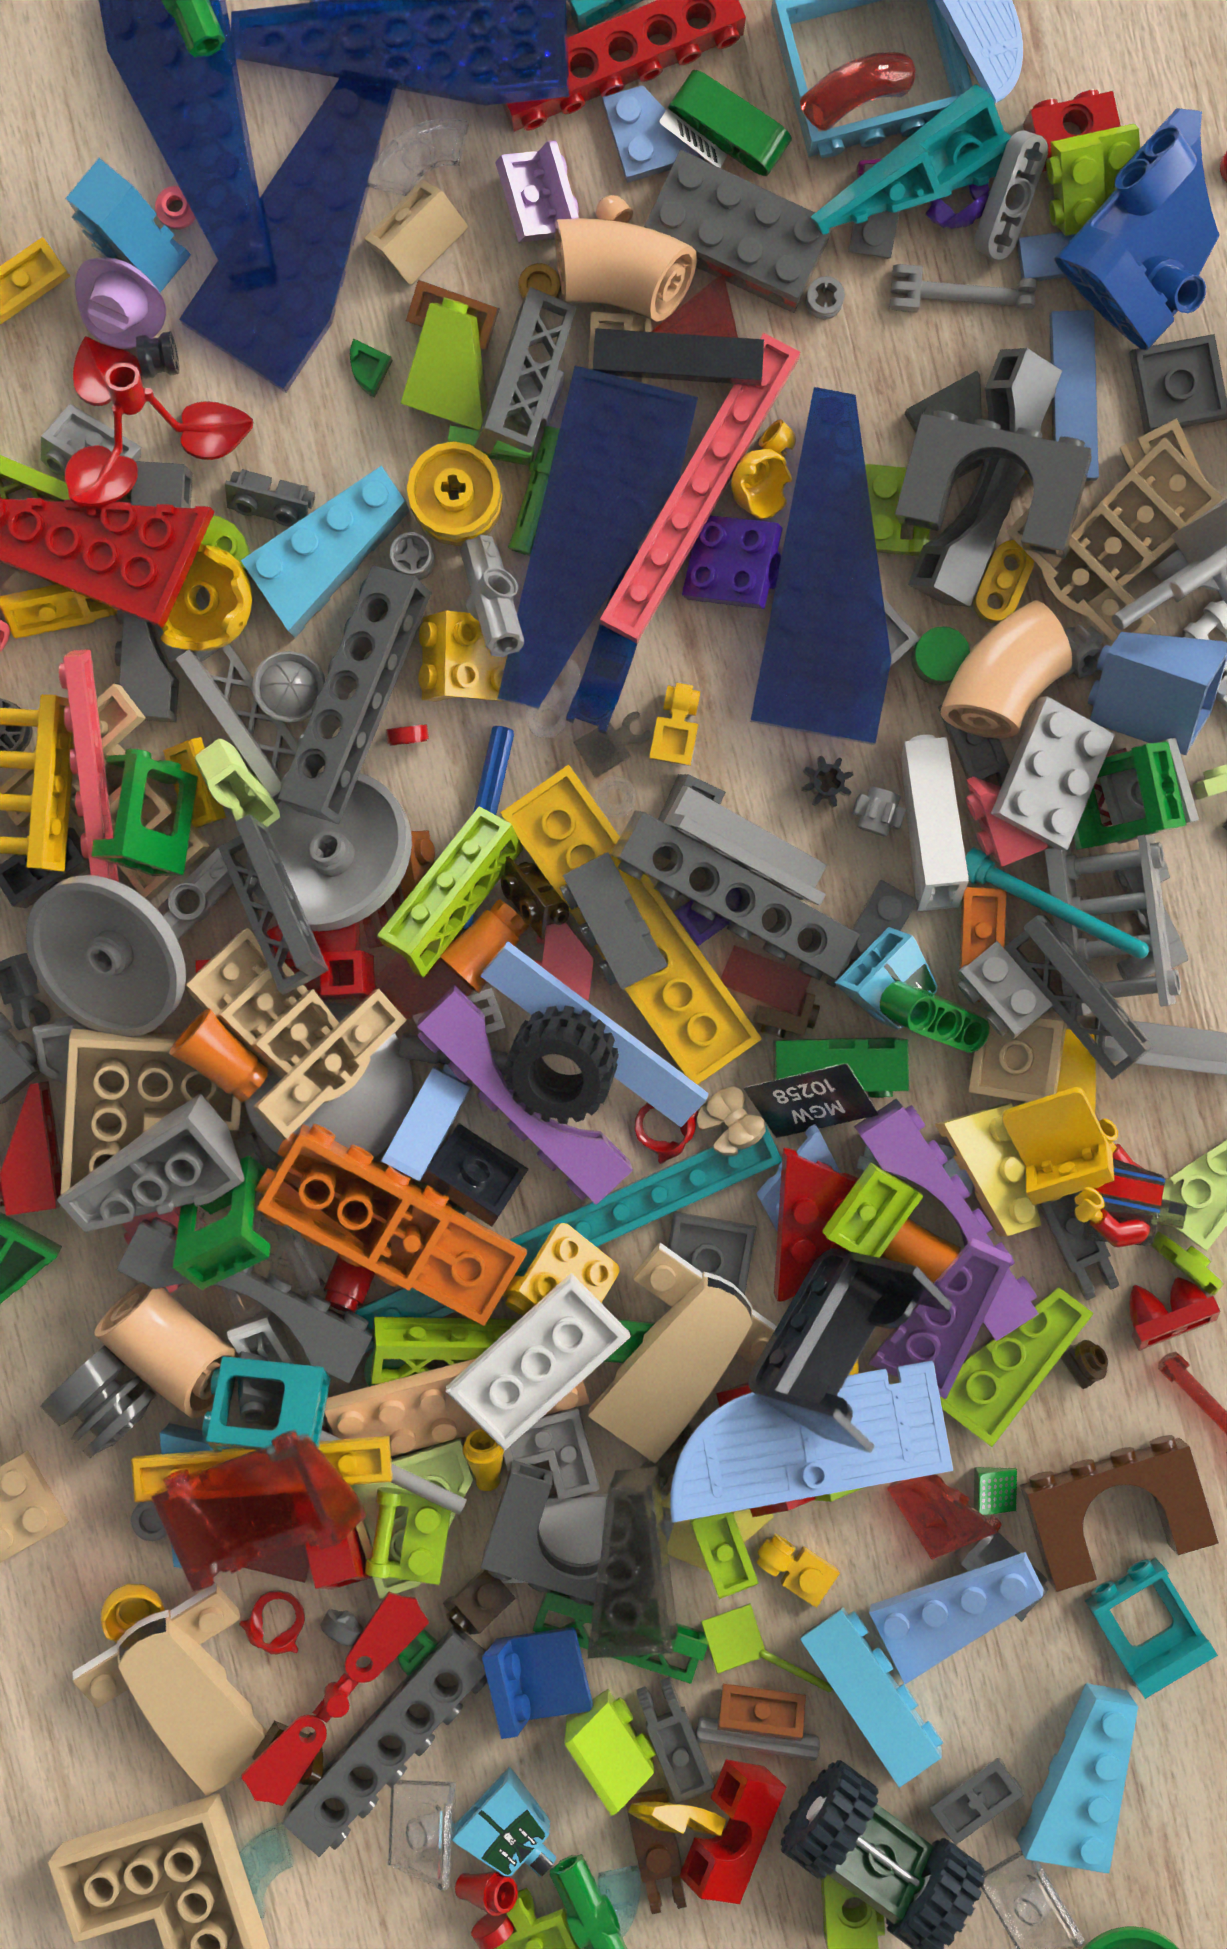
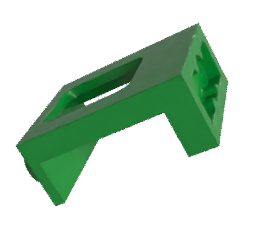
(1158, 793)
(132, 842)
(226, 1244)

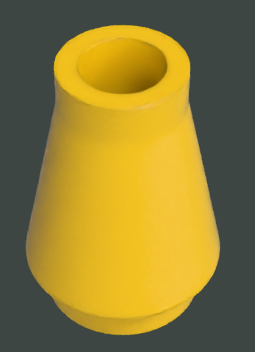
(484, 1459)

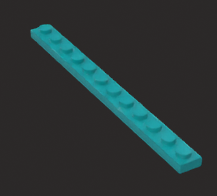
(612, 1216)

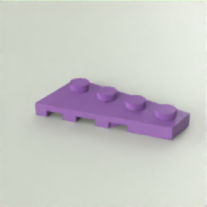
(948, 1335)

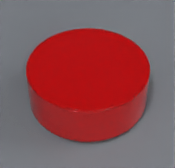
(407, 735)
(492, 1931)

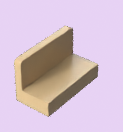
(417, 231)

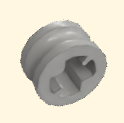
(825, 283)

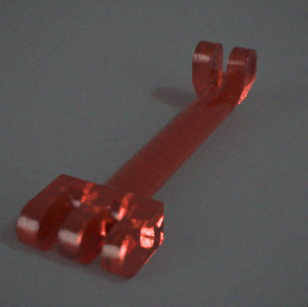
(1174, 1368)

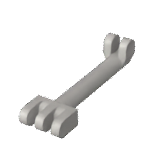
(916, 288)

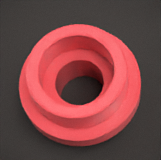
(173, 220)

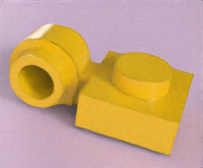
(675, 737)
(804, 1576)

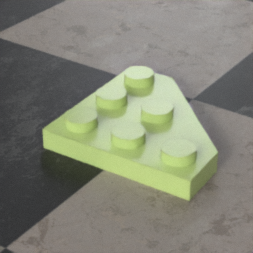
(439, 1464)

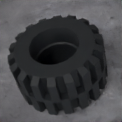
(552, 1092)

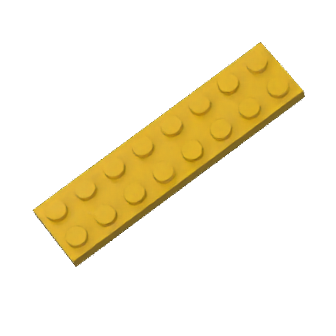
(680, 1002)

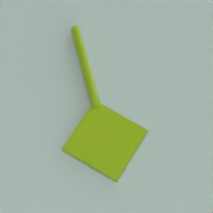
(737, 1641)

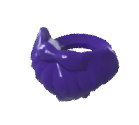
(945, 217)

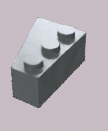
(612, 922)

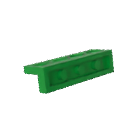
(688, 1641)

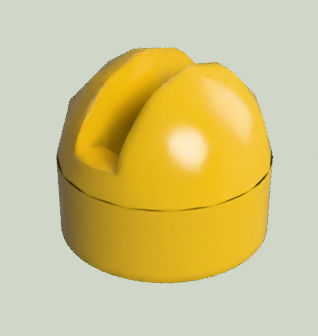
(778, 437)

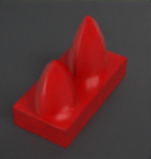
(1154, 1323)

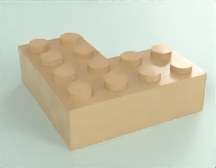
(121, 1091)
(164, 1868)

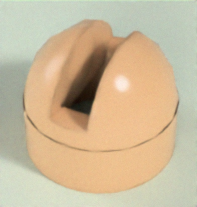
(614, 209)

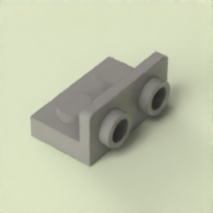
(75, 431)
(1003, 990)

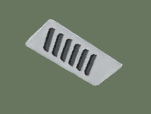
(693, 138)

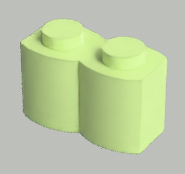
(235, 784)

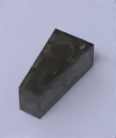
(634, 1582)

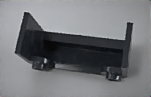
(826, 1333)

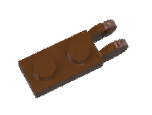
(656, 1853)

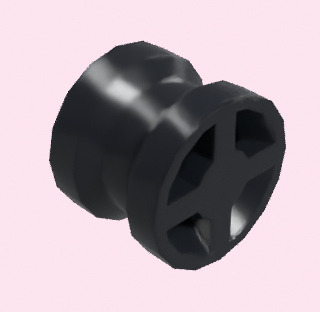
(157, 355)

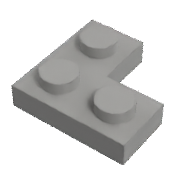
(564, 1444)

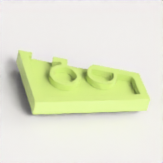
(1204, 1189)

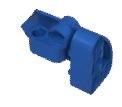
(1150, 238)

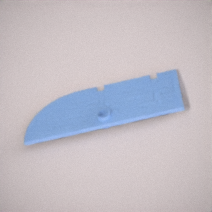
(989, 40)
(760, 1457)

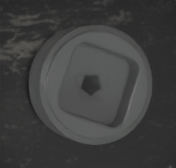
(341, 1627)

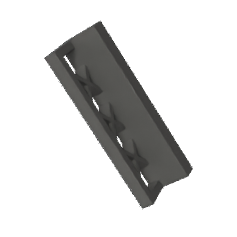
(510, 372)
(281, 902)
(1086, 986)

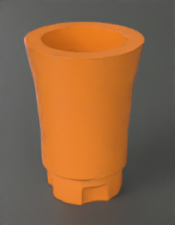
(481, 943)
(219, 1056)
(922, 1249)

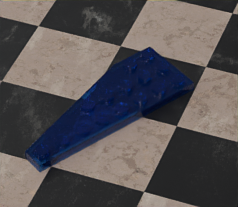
(429, 47)
(197, 124)
(310, 226)
(605, 486)
(827, 620)

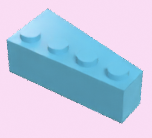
(1082, 1797)

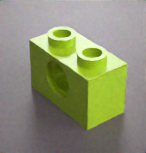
(845, 1926)

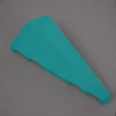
(947, 153)

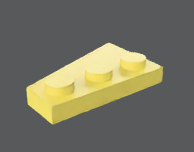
(994, 1168)

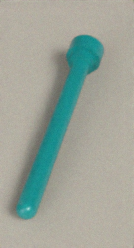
(983, 870)

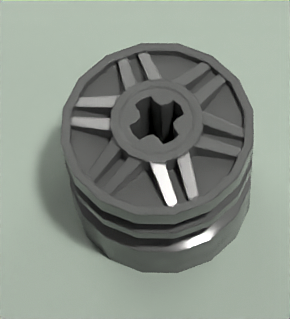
(98, 1401)

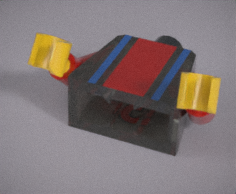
(1128, 1207)

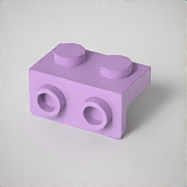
(537, 191)

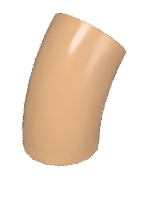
(622, 266)
(1007, 673)
(165, 1347)

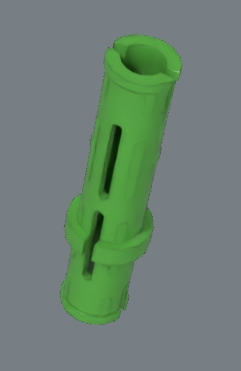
(529, 513)

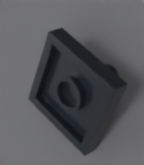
(474, 1175)

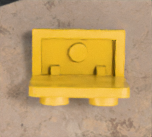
(457, 659)
(1060, 1145)
(562, 1254)

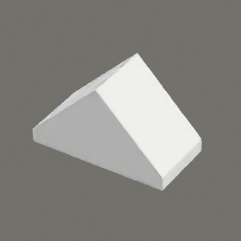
(263, 1337)

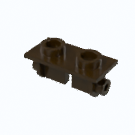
(532, 896)

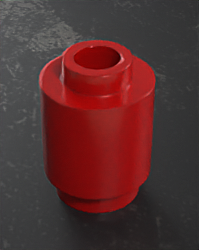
(347, 1285)

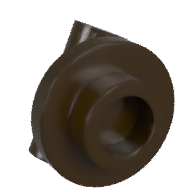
(1086, 1362)

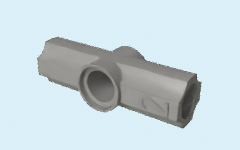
(492, 596)
(210, 882)

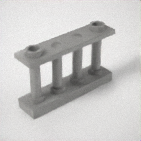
(1063, 871)

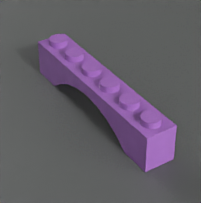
(902, 1150)
(583, 1155)

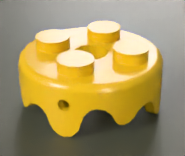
(228, 607)

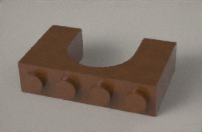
(1061, 1501)

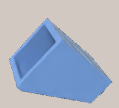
(1157, 686)

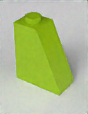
(448, 367)

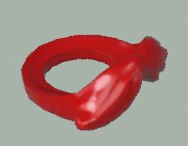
(664, 1149)
(287, 1639)

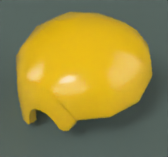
(760, 483)
(126, 1607)

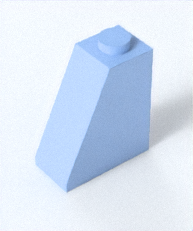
(427, 1123)

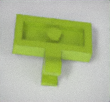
(540, 1933)

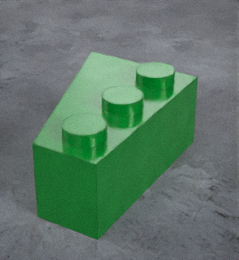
(876, 1062)
(21, 1254)

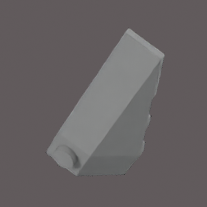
(170, 1165)

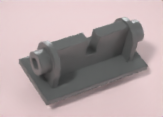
(250, 495)

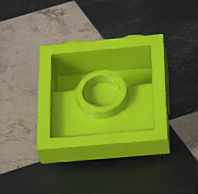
(1085, 173)

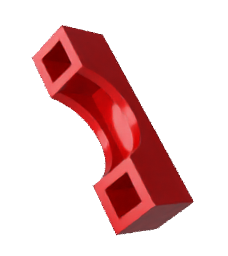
(348, 977)

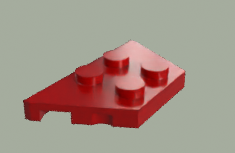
(807, 1202)

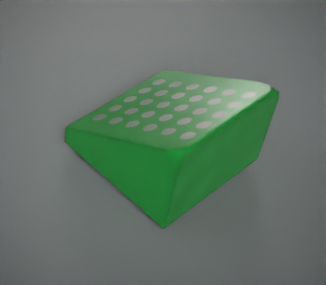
(995, 1490)

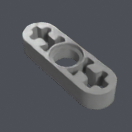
(1011, 162)

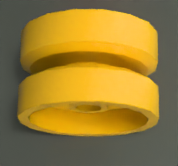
(449, 469)

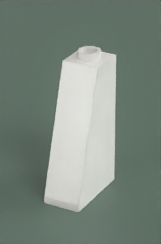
(933, 824)

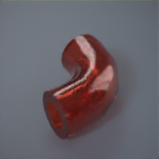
(856, 84)

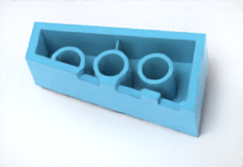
(325, 548)
(872, 1696)

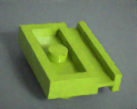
(872, 1212)

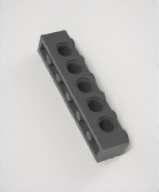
(359, 716)
(830, 939)
(309, 1815)

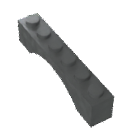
(955, 560)
(141, 661)
(325, 1335)

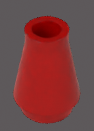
(487, 1891)

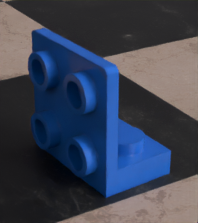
(536, 1678)

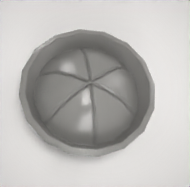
(287, 686)

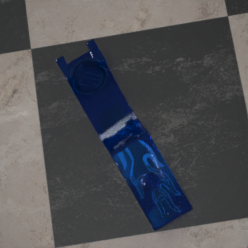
(603, 674)

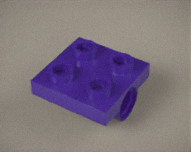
(734, 562)

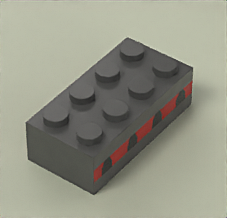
(739, 230)

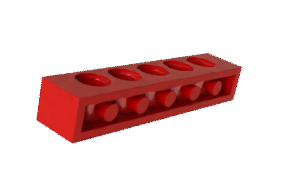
(632, 34)

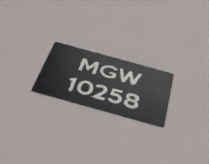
(811, 1098)

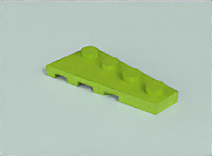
(1008, 1371)

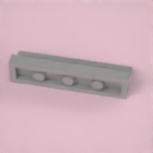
(230, 718)
(746, 845)
(1176, 1048)

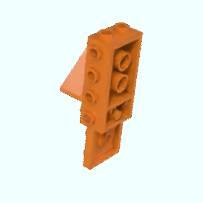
(386, 1223)

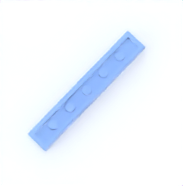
(637, 1066)

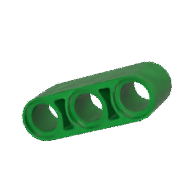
(730, 122)
(934, 1017)

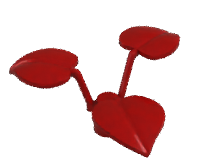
(113, 374)

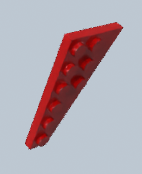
(107, 552)

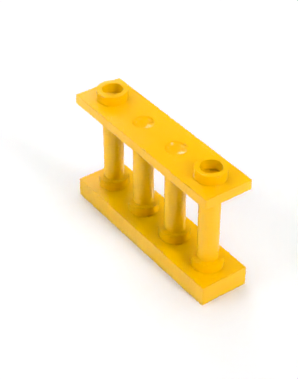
(51, 784)

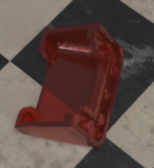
(255, 1507)

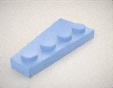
(947, 1615)

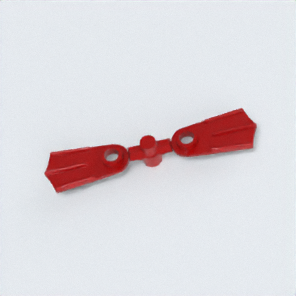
(288, 1757)

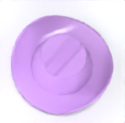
(118, 302)

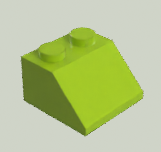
(610, 1750)

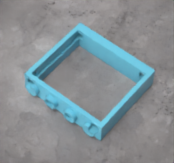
(875, 129)

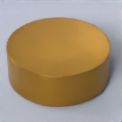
(541, 278)

